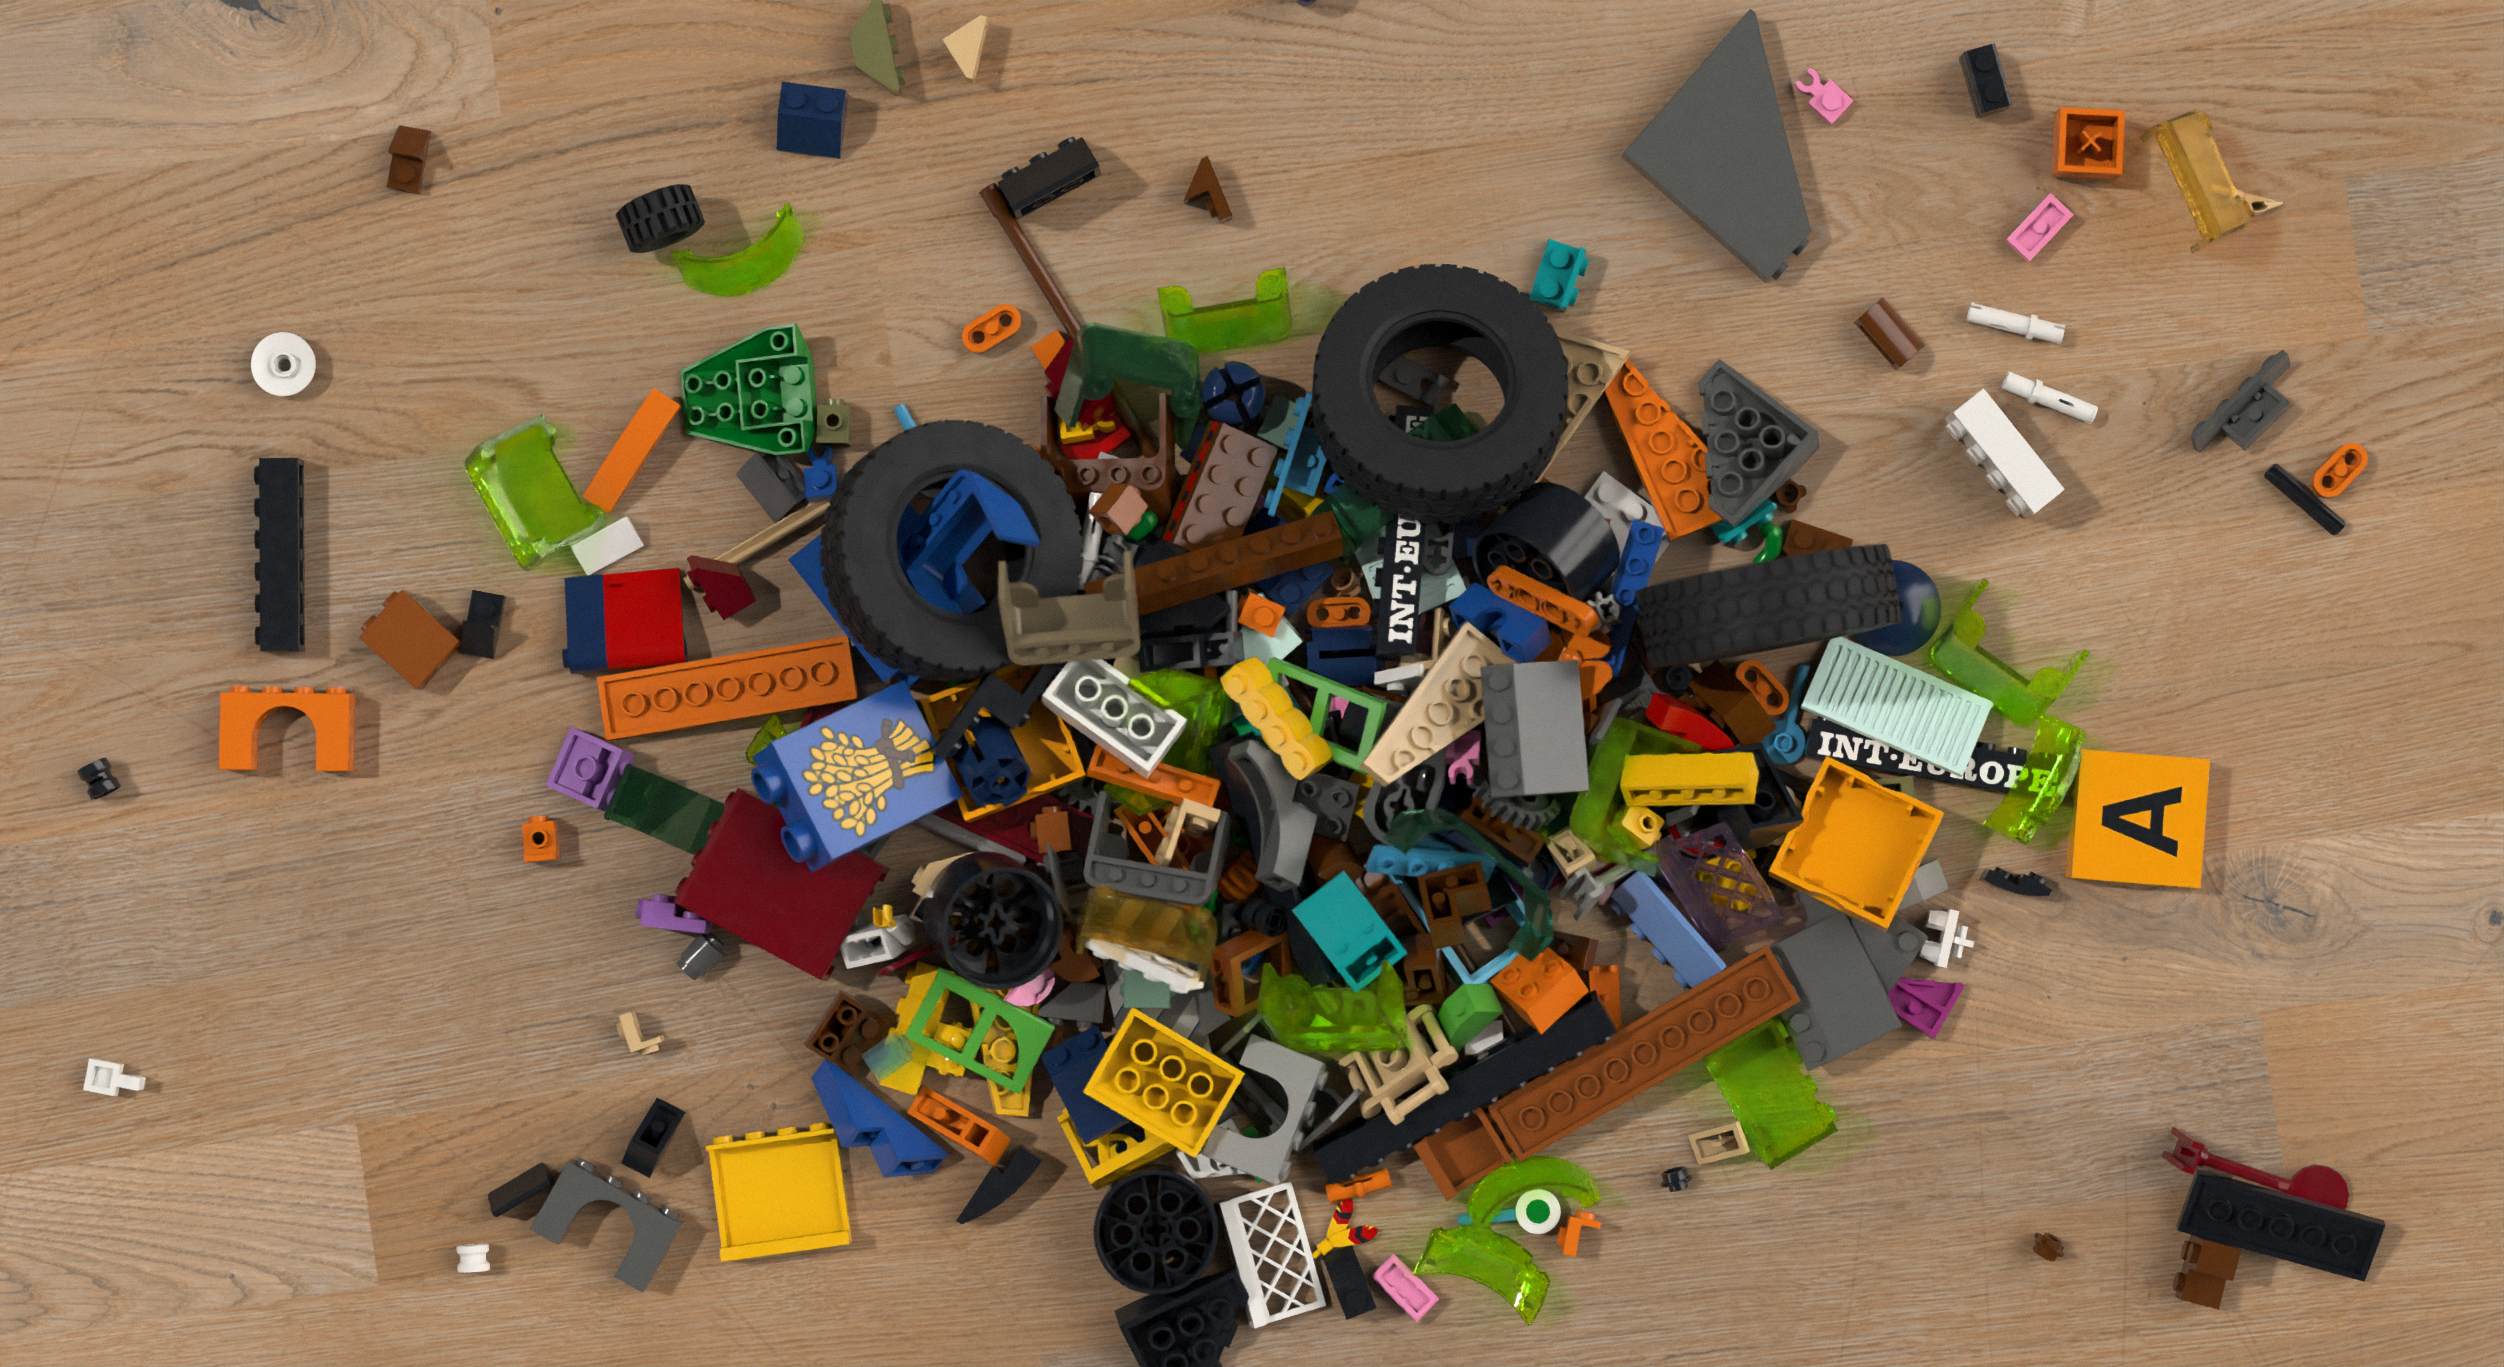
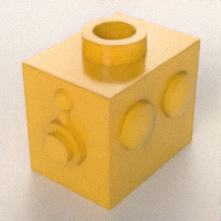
(955, 1037)

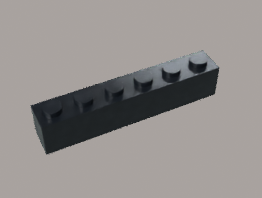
(281, 555)

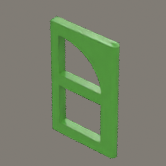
(1326, 690)
(1029, 1029)

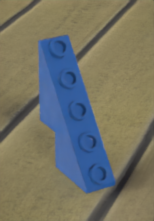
(1632, 574)
(867, 1121)

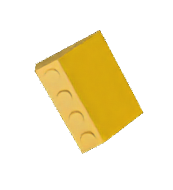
(1163, 1082)

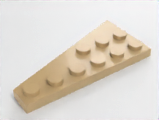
(1590, 371)
(1439, 709)

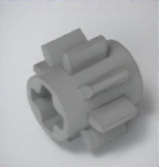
(1607, 611)

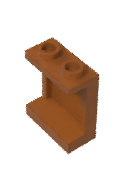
(409, 639)
(1463, 1152)

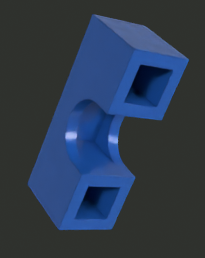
(1520, 632)

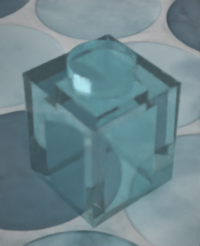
(888, 1055)

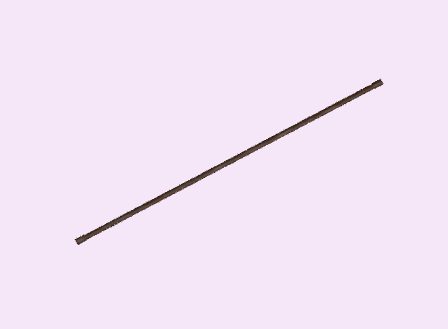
(1001, 211)

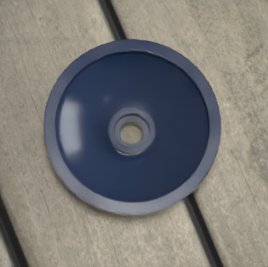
(1919, 610)

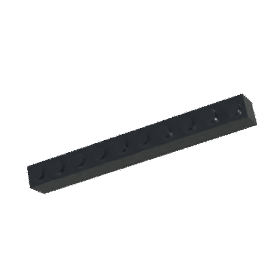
(1470, 1084)

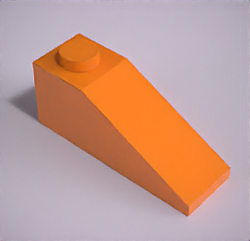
(959, 1125)

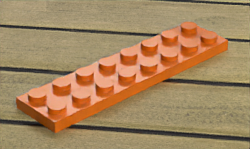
(727, 688)

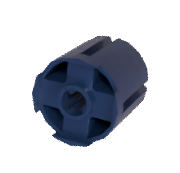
(1236, 377)
(1337, 644)
(988, 760)

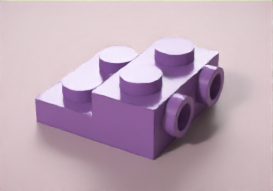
(589, 768)
(666, 914)

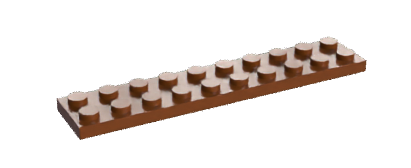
(1644, 1053)

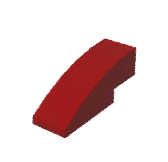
(1686, 722)

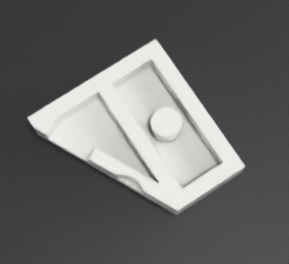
(1400, 679)

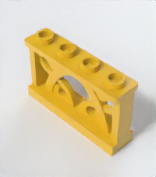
(1113, 1164)

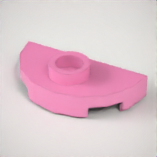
(1033, 991)

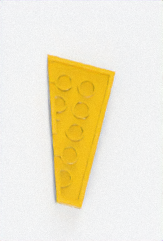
(1000, 1044)

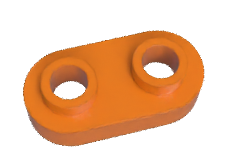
(990, 326)
(2339, 471)
(1338, 611)
(1763, 685)

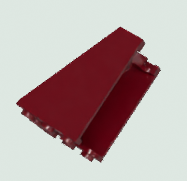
(766, 897)

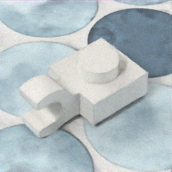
(107, 1078)

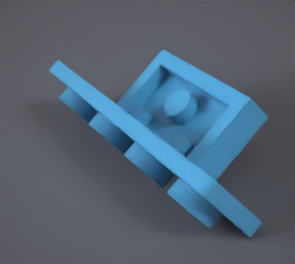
(1303, 461)
(1423, 859)

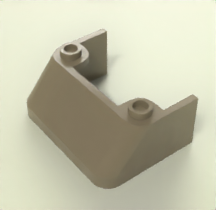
(1070, 625)

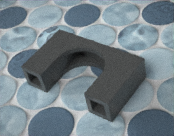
(653, 1226)

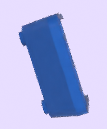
(952, 530)

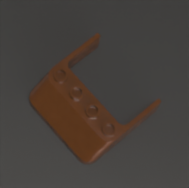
(1151, 476)

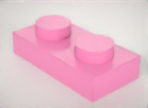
(2039, 227)

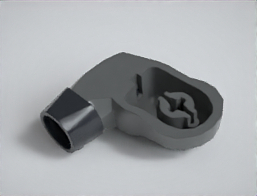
(1412, 791)

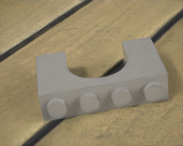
(1269, 1155)

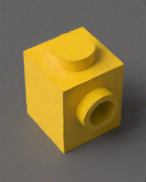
(1639, 824)

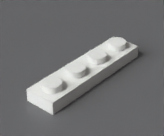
(1152, 965)

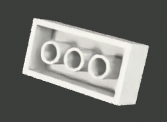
(2003, 454)
(1103, 708)

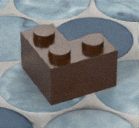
(1731, 705)
(1448, 897)
(1422, 971)
(2205, 1271)

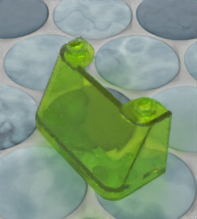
(1231, 323)
(531, 493)

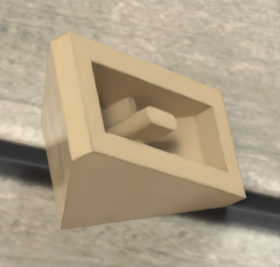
(966, 46)
(1569, 852)
(1719, 1142)

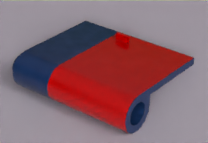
(624, 621)

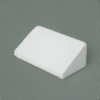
(607, 546)

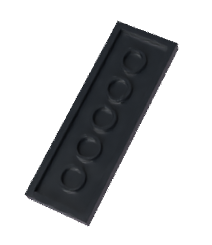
(2280, 1225)

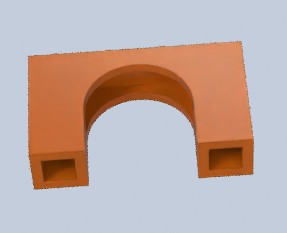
(245, 712)

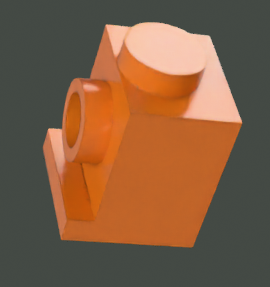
(549, 848)

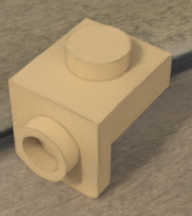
(630, 1030)

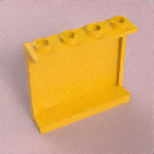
(779, 1192)

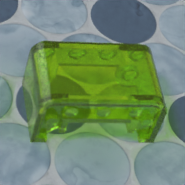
(1770, 1093)

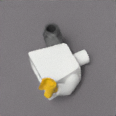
(877, 940)

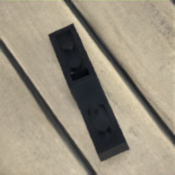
(998, 701)

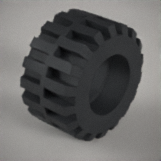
(660, 218)

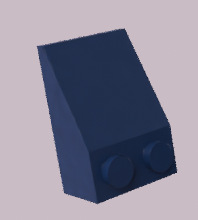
(1293, 587)
(1070, 1070)

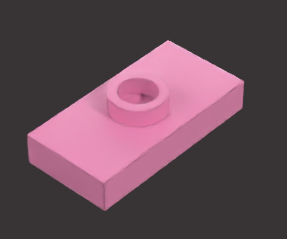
(1405, 1287)

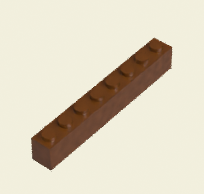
(1233, 563)

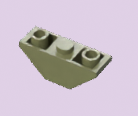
(875, 48)

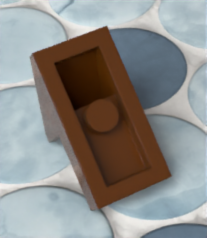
(408, 159)
(1205, 184)
(1575, 949)

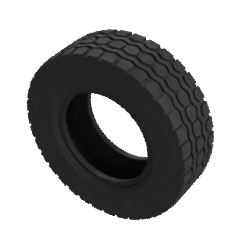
(1439, 310)
(864, 562)
(1769, 605)

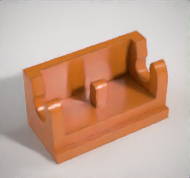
(1607, 985)

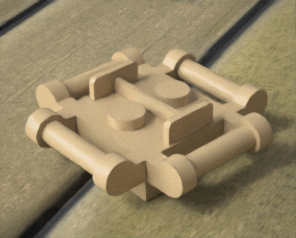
(1397, 1071)

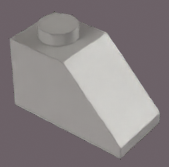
(1925, 884)

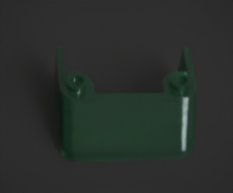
(1134, 356)

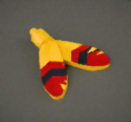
(1338, 1234)

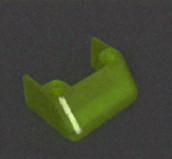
(1979, 672)
(1197, 700)
(1596, 808)
(1334, 1017)

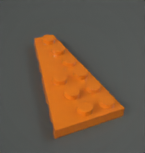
(1664, 454)

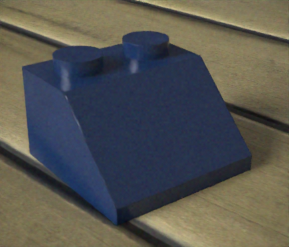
(811, 119)

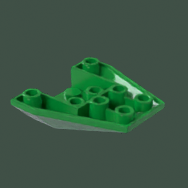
(754, 393)

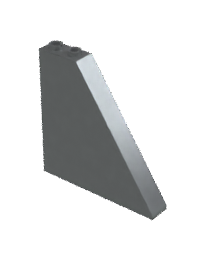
(1727, 155)

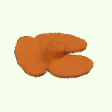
(1592, 674)

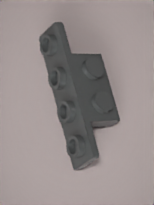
(2248, 410)

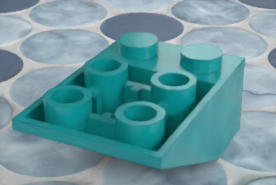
(1349, 931)

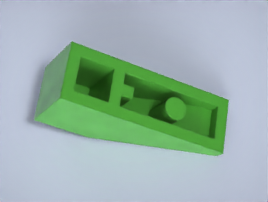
(1467, 1014)

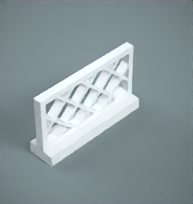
(1243, 1261)

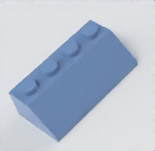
(1665, 929)

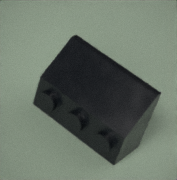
(1049, 176)
(1772, 812)

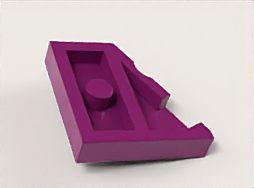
(1924, 1003)

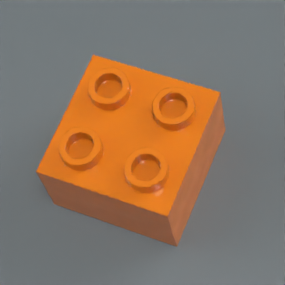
(2088, 143)
(1540, 988)

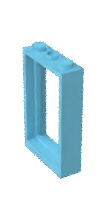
(1453, 964)

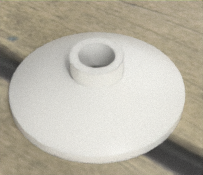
(269, 356)

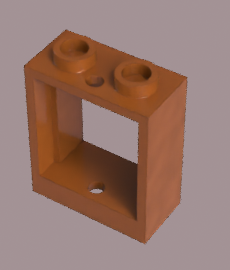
(1226, 962)

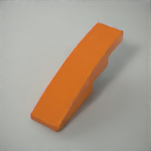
(631, 451)

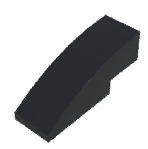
(1191, 651)
(1000, 1184)

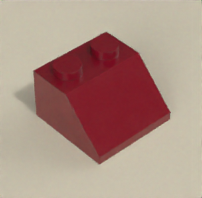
(1091, 410)

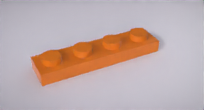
(1164, 782)

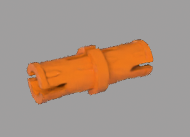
(1358, 1186)

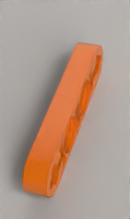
(1571, 614)

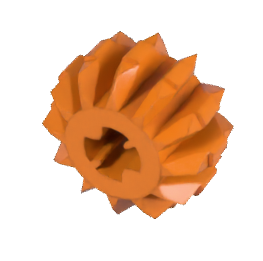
(1239, 878)

